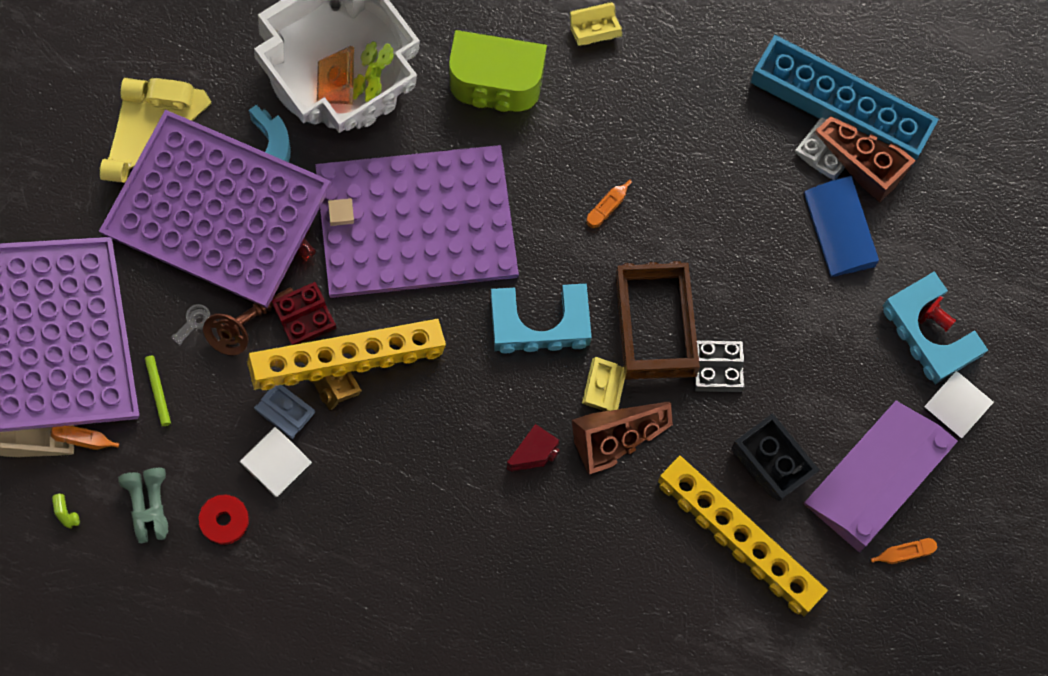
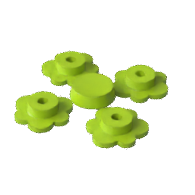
(373, 71)

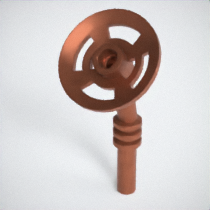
(230, 328)

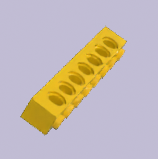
(426, 332)
(774, 555)

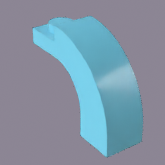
(274, 130)

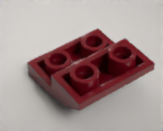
(304, 314)

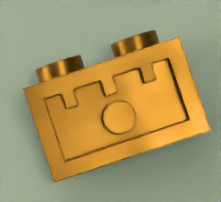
(336, 389)

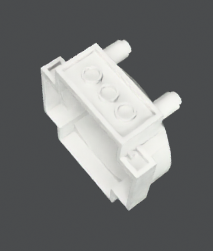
(309, 30)

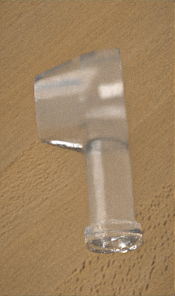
(194, 312)

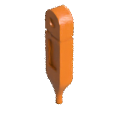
(607, 205)
(81, 437)
(907, 551)

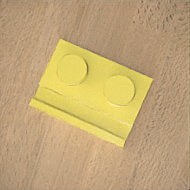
(604, 385)

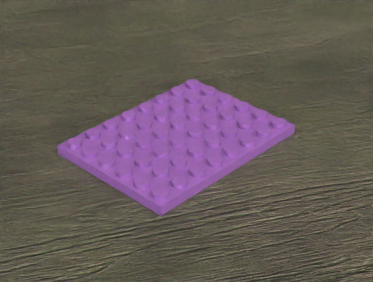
(216, 208)
(419, 222)
(62, 336)

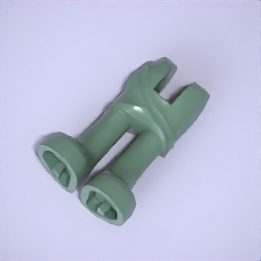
(133, 483)

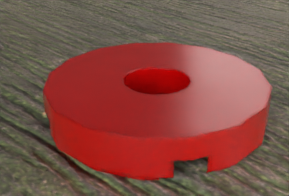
(223, 505)

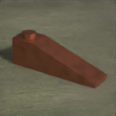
(870, 161)
(611, 434)

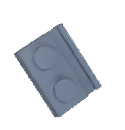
(284, 410)

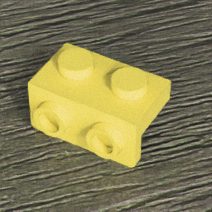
(595, 24)

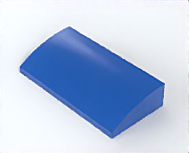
(841, 227)

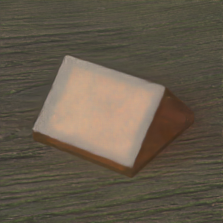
(336, 77)

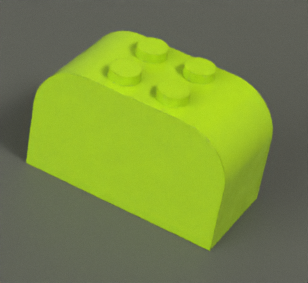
(496, 71)

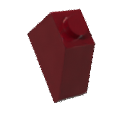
(534, 450)

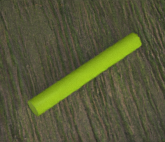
(157, 391)

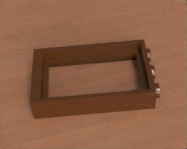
(657, 367)

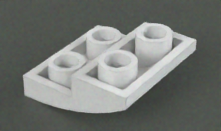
(818, 155)
(959, 404)
(275, 462)

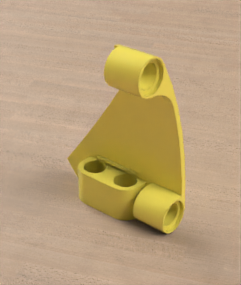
(139, 115)

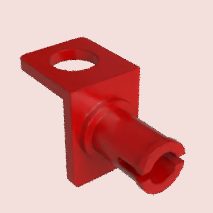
(937, 315)

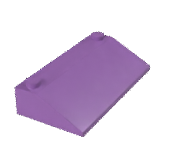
(879, 474)

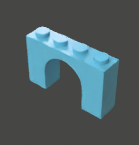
(513, 335)
(937, 360)

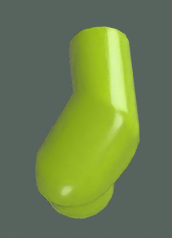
(61, 512)

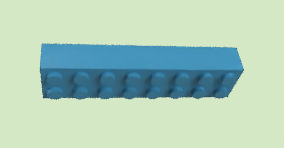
(833, 92)

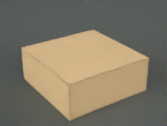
(341, 212)

